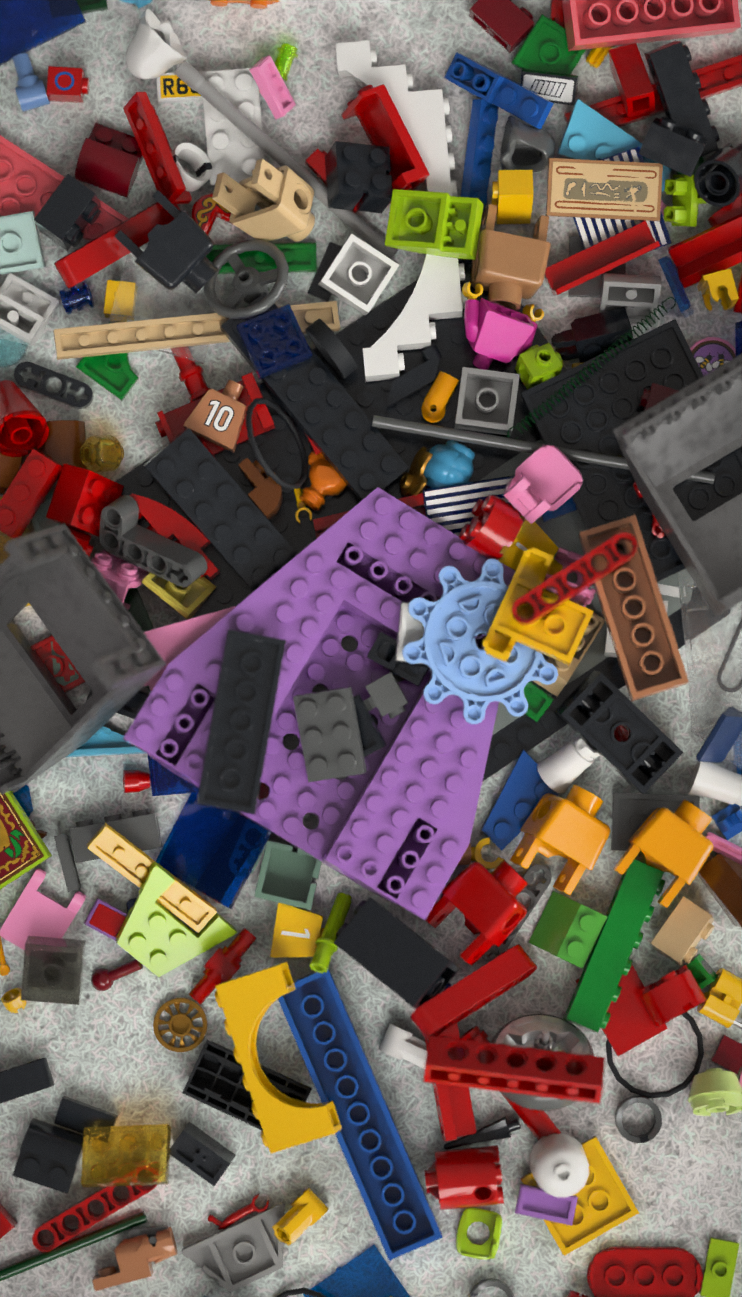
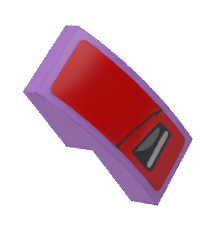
(105, 919)

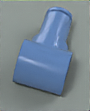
(30, 89)

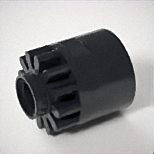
(720, 176)

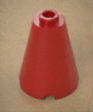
(20, 422)

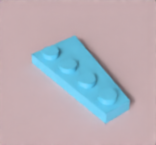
(595, 137)

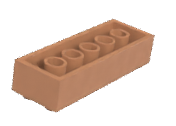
(636, 614)

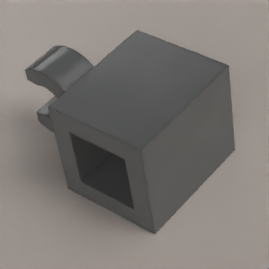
(386, 696)

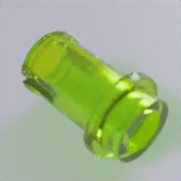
(285, 58)

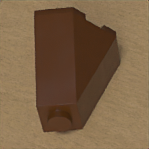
(724, 882)

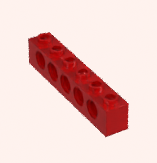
(462, 1065)

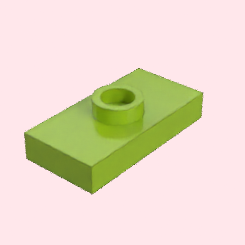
(719, 1268)

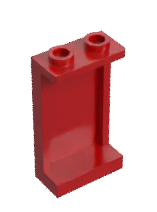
(387, 129)

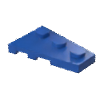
(516, 801)

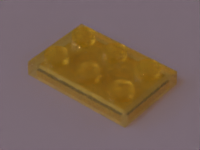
(126, 1155)

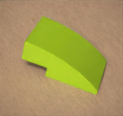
(434, 223)

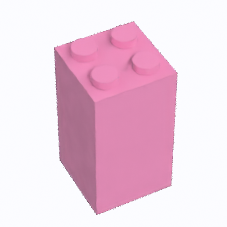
(176, 637)

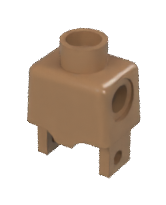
(510, 264)

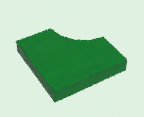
(110, 372)

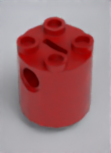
(465, 1177)

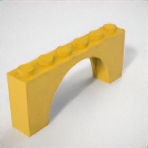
(282, 1118)

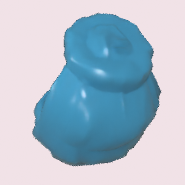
(449, 464)

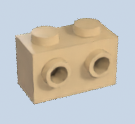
(683, 932)

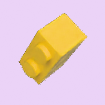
(513, 196)

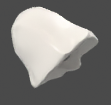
(148, 53)

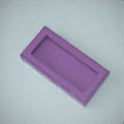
(538, 1204)

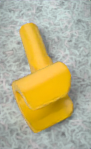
(300, 505)

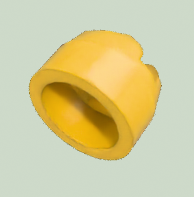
(12, 1000)

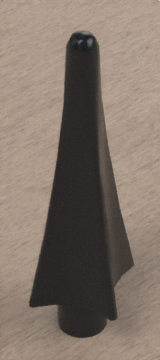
(497, 1130)

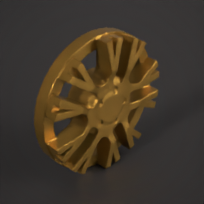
(180, 1025)

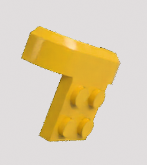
(553, 634)

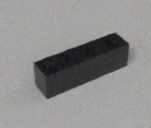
(679, 91)

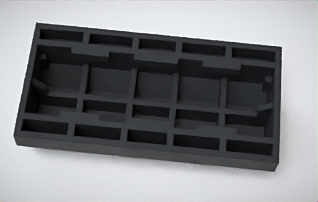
(219, 1084)

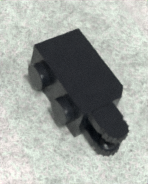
(592, 335)

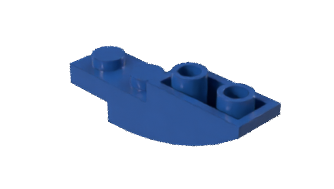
(499, 90)

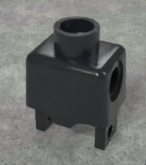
(175, 250)

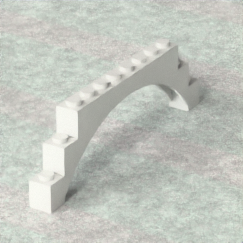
(438, 286)

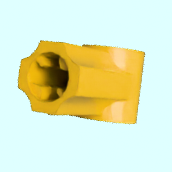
(303, 1213)

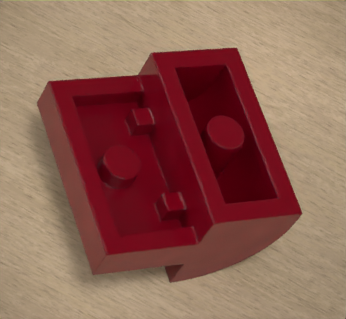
(109, 160)

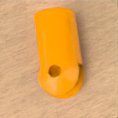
(438, 397)

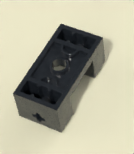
(596, 712)

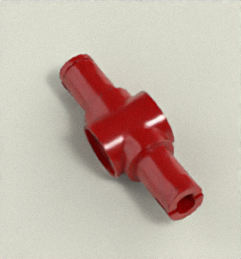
(222, 965)

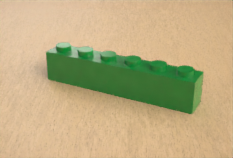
(613, 946)

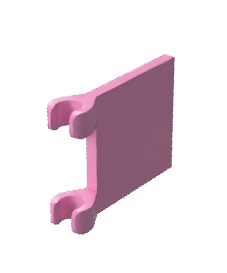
(38, 914)

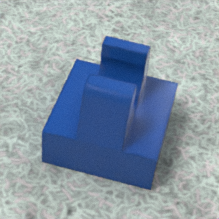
(729, 820)

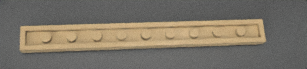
(168, 332)

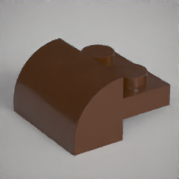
(64, 442)
(266, 493)

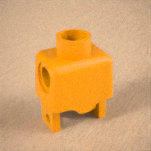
(567, 830)
(672, 845)

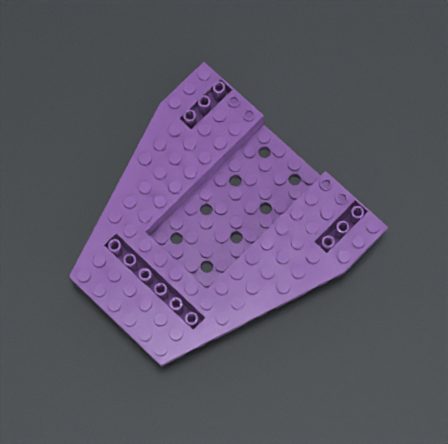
(417, 803)

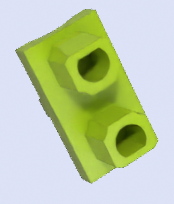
(684, 201)

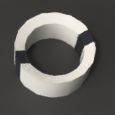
(199, 162)

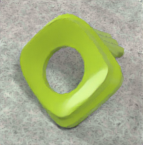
(479, 1251)

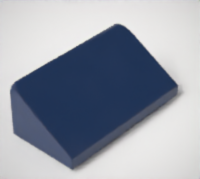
(721, 737)

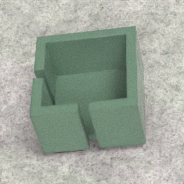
(287, 876)

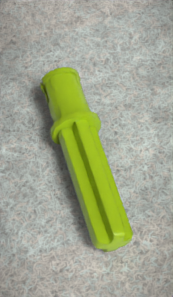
(325, 944)

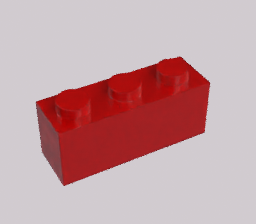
(27, 492)

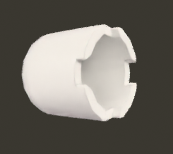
(559, 1165)

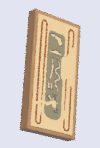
(604, 189)

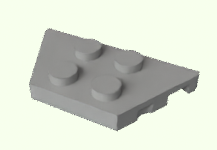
(241, 1251)

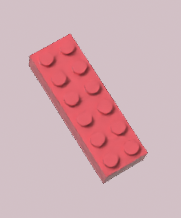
(625, 22)

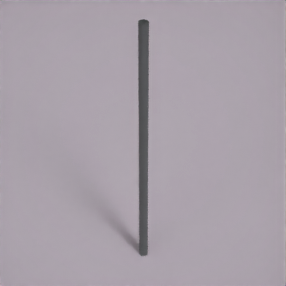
(512, 444)

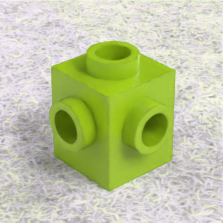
(538, 365)

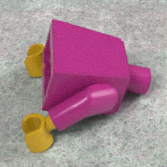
(497, 330)

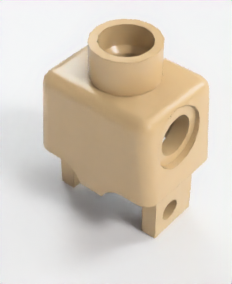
(278, 192)

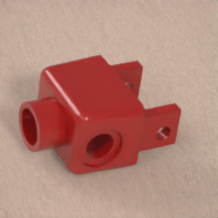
(487, 904)

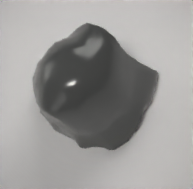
(525, 147)

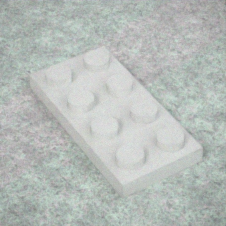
(227, 146)

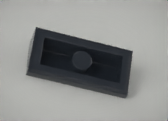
(77, 1115)

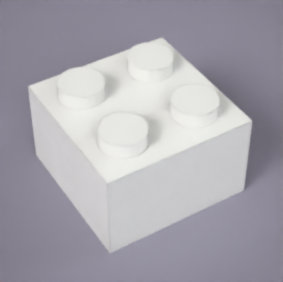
(358, 274)

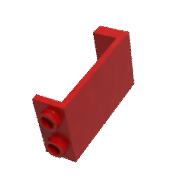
(172, 422)

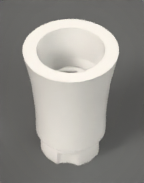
(567, 764)
(716, 783)

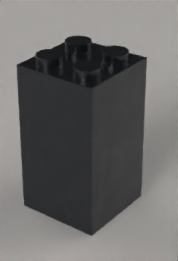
(395, 954)

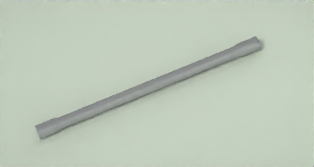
(198, 83)

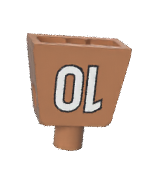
(219, 416)

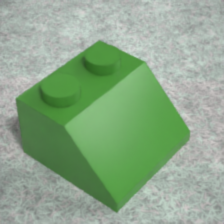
(567, 929)

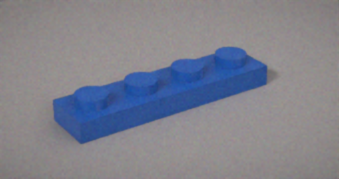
(479, 150)

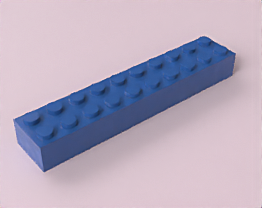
(368, 1129)

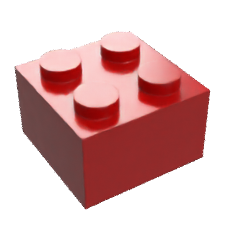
(80, 499)

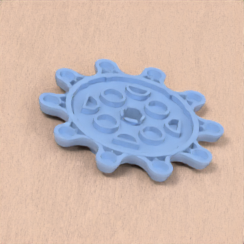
(453, 655)

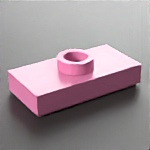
(272, 87)

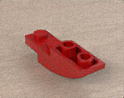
(170, 525)

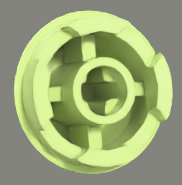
(715, 1093)

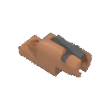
(135, 1256)

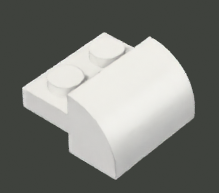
(25, 309)

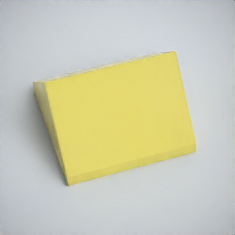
(182, 599)

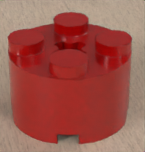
(492, 527)
(671, 996)

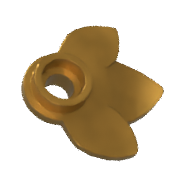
(415, 481)

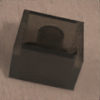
(53, 970)

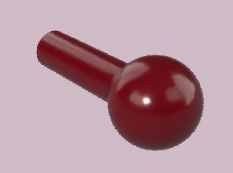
(103, 979)

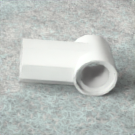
(404, 1045)

